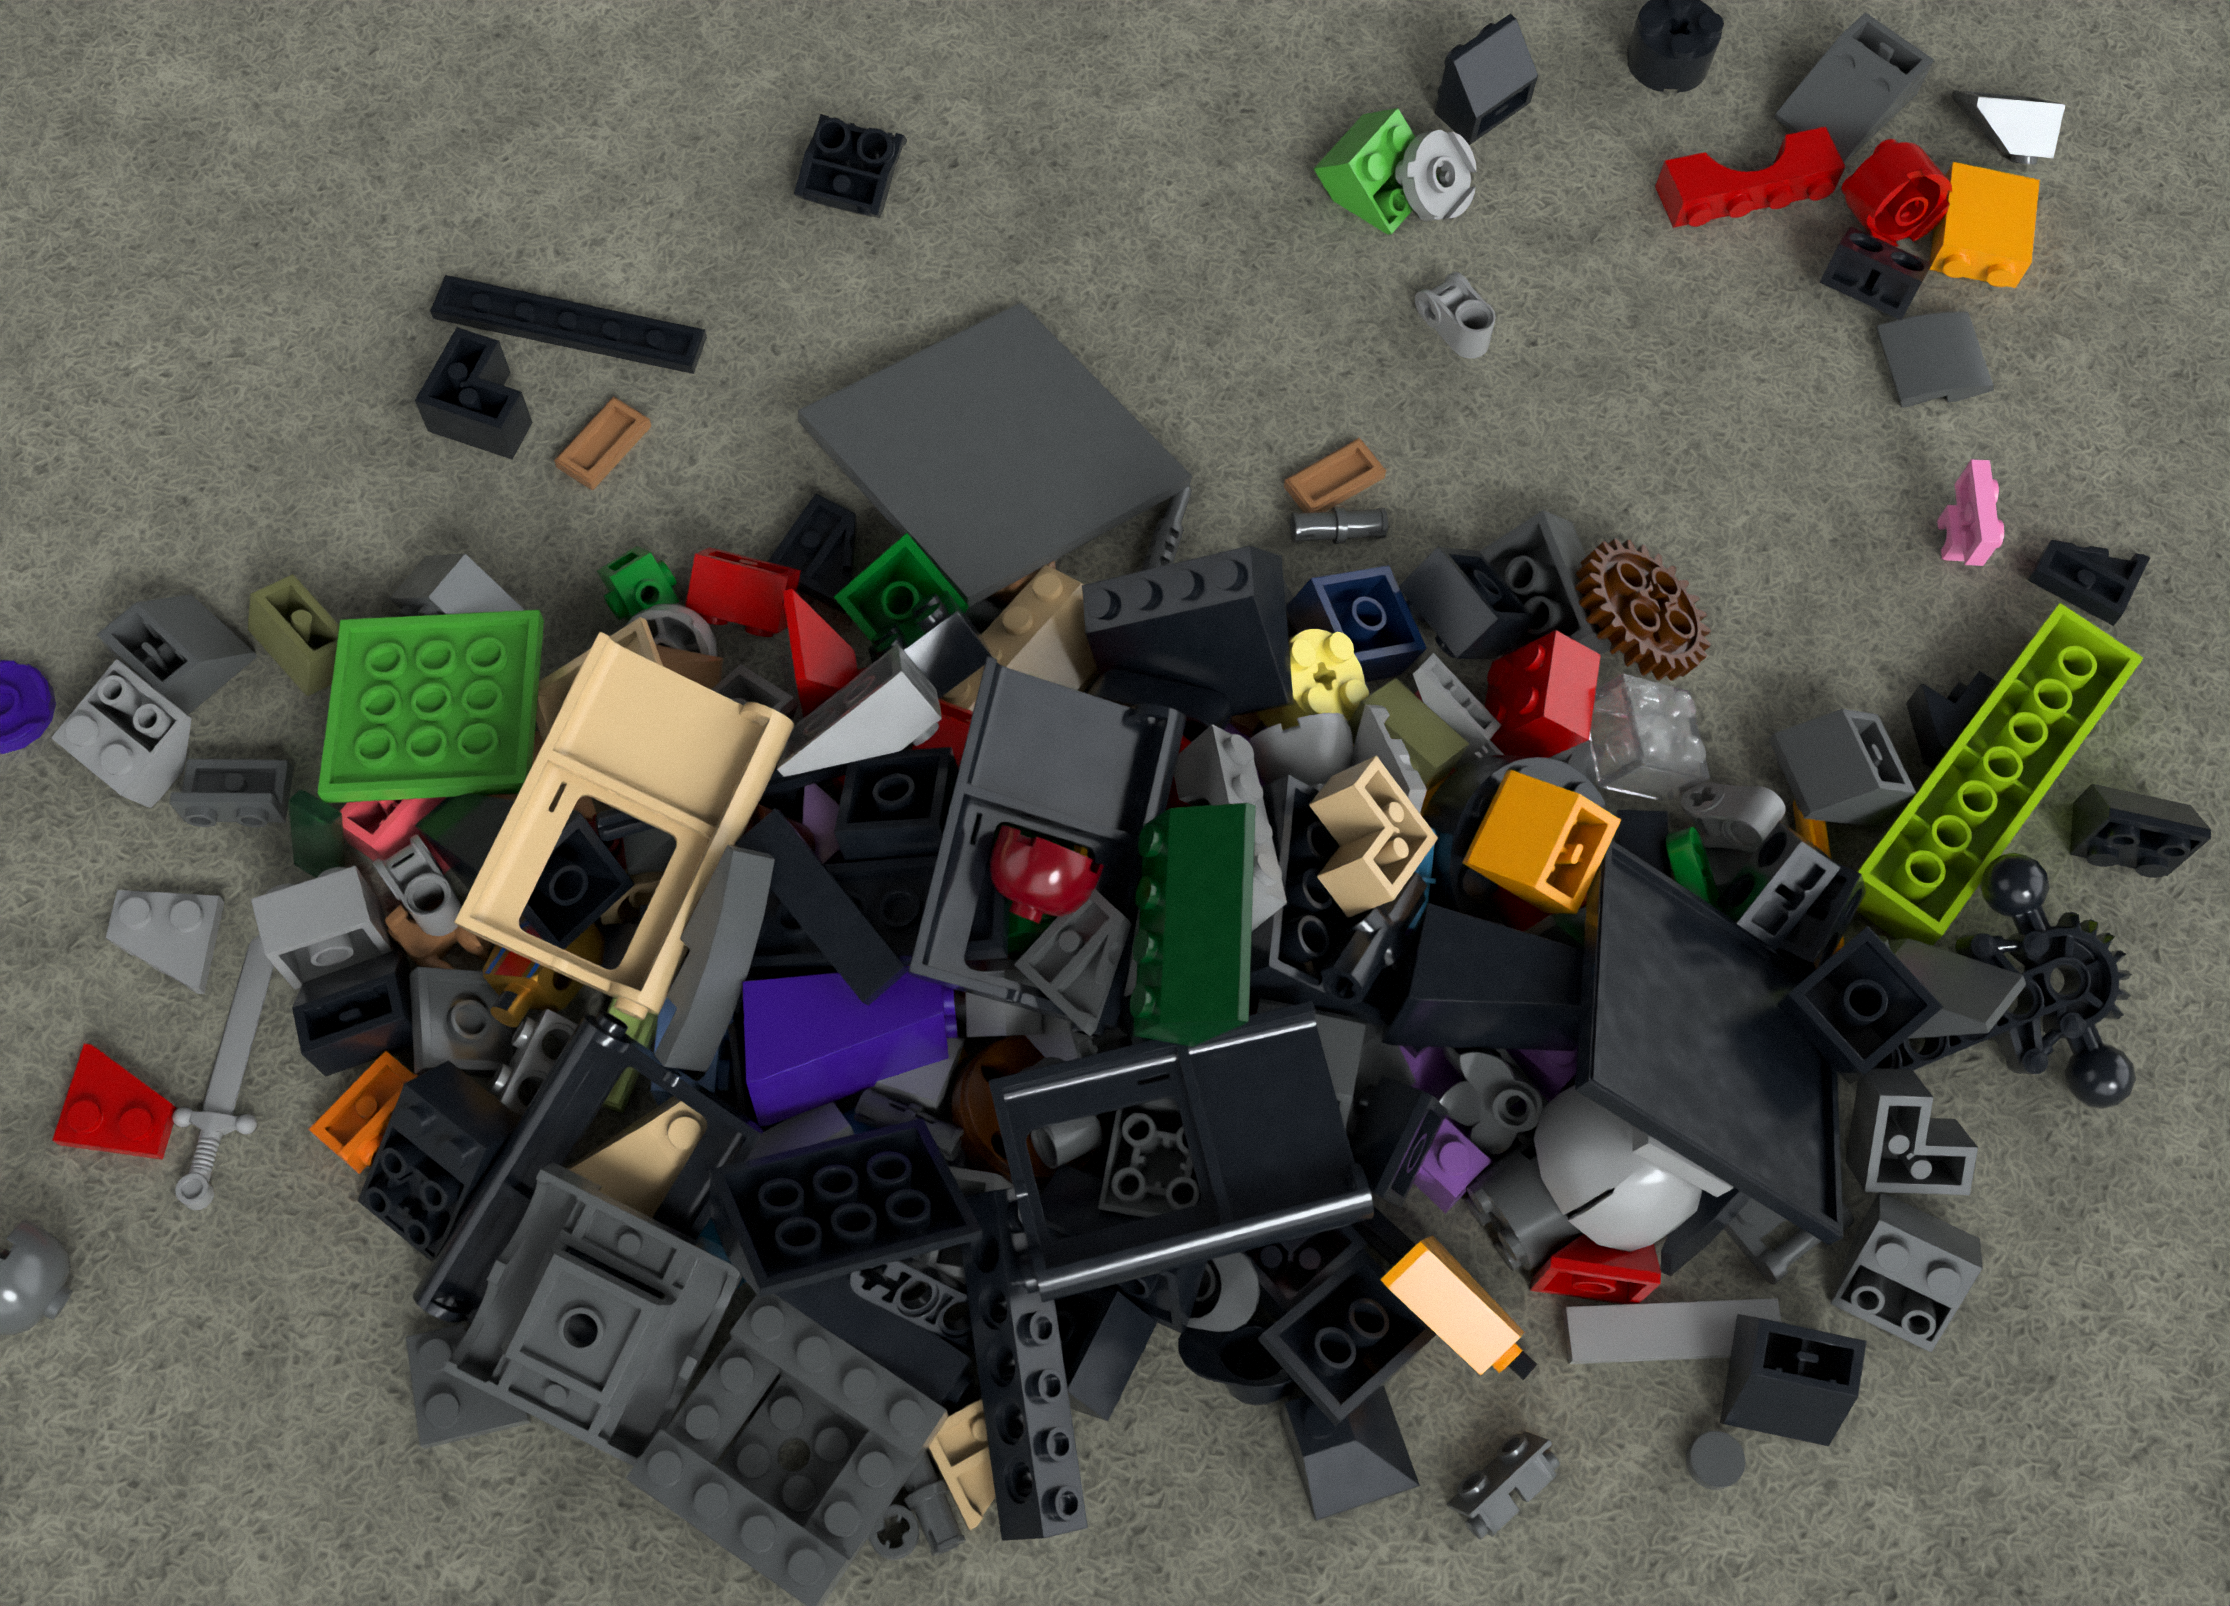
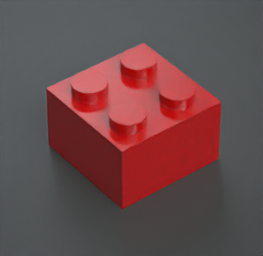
(1543, 696)

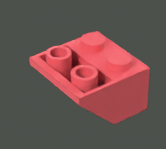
(386, 826)

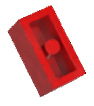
(740, 591)

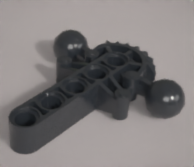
(2096, 1071)

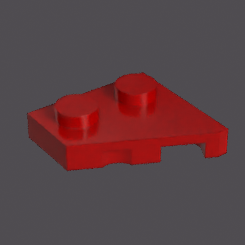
(113, 1110)

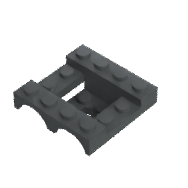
(645, 1347)
(851, 1412)

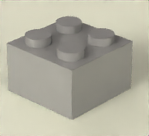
(321, 925)

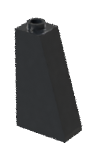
(886, 1338)

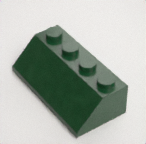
(1194, 923)

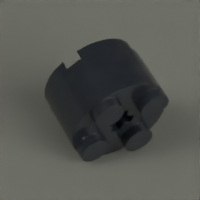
(1674, 44)

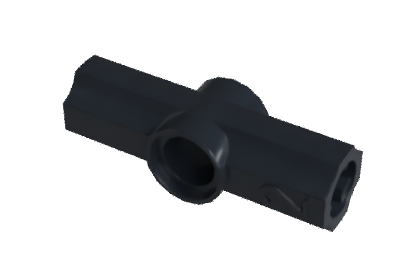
(1371, 944)

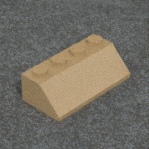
(1038, 636)

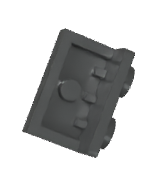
(234, 791)

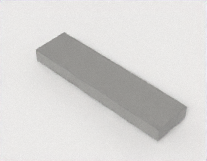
(1658, 1329)

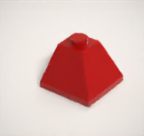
(819, 654)
(1599, 1273)

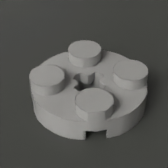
(1419, 178)

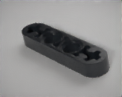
(924, 1311)

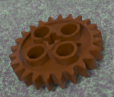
(1643, 609)

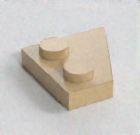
(965, 1462)

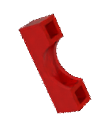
(1702, 189)

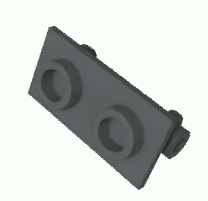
(1520, 1465)

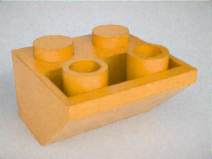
(1541, 842)

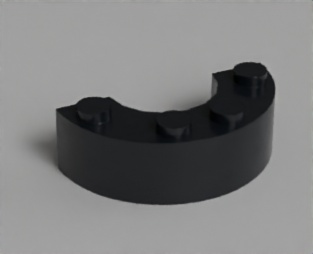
(1458, 812)

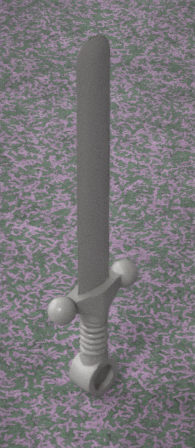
(226, 1079)

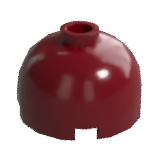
(1041, 875)

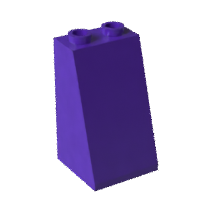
(819, 1042)

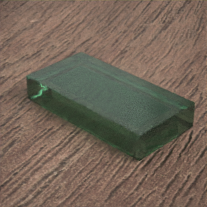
(315, 834)

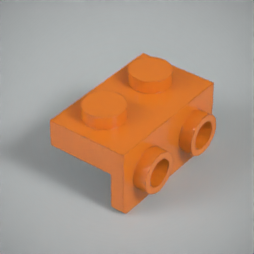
(361, 1115)

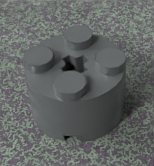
(1520, 1210)

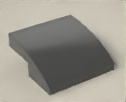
(1934, 358)

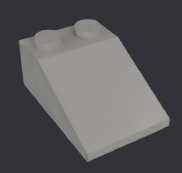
(866, 718)

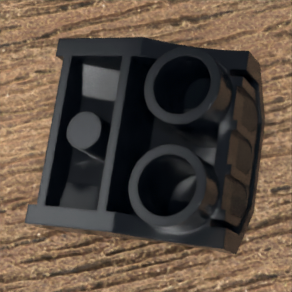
(849, 167)

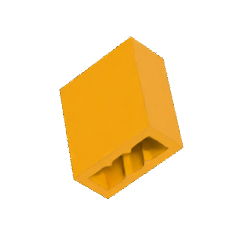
(1987, 226)

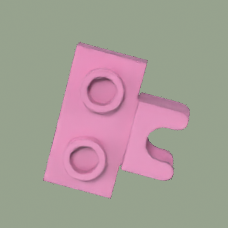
(1973, 522)

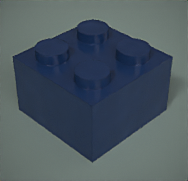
(1367, 610)

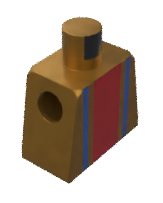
(529, 985)

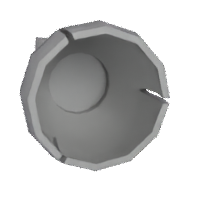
(1592, 1150)

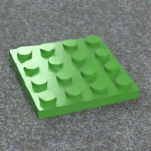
(432, 706)

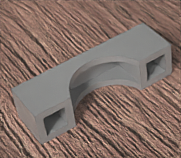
(1221, 771)

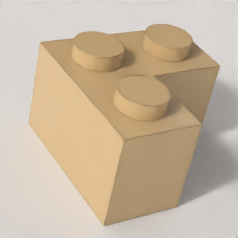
(1377, 835)

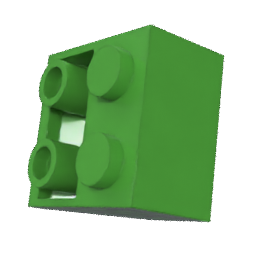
(1363, 167)

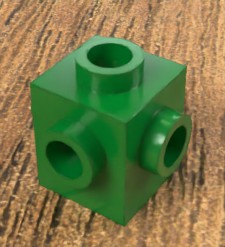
(636, 583)

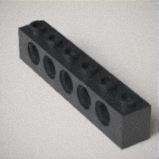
(1020, 1380)

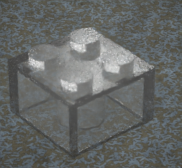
(1646, 739)

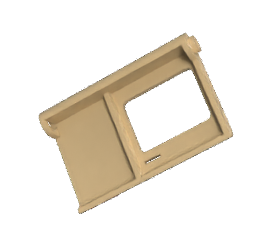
(658, 754)

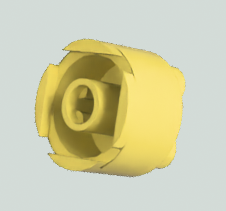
(1323, 678)

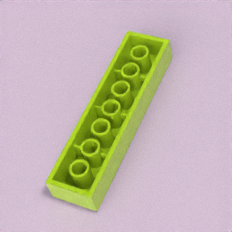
(1993, 777)

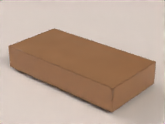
(602, 443)
(1335, 478)

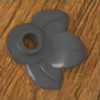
(1484, 1102)

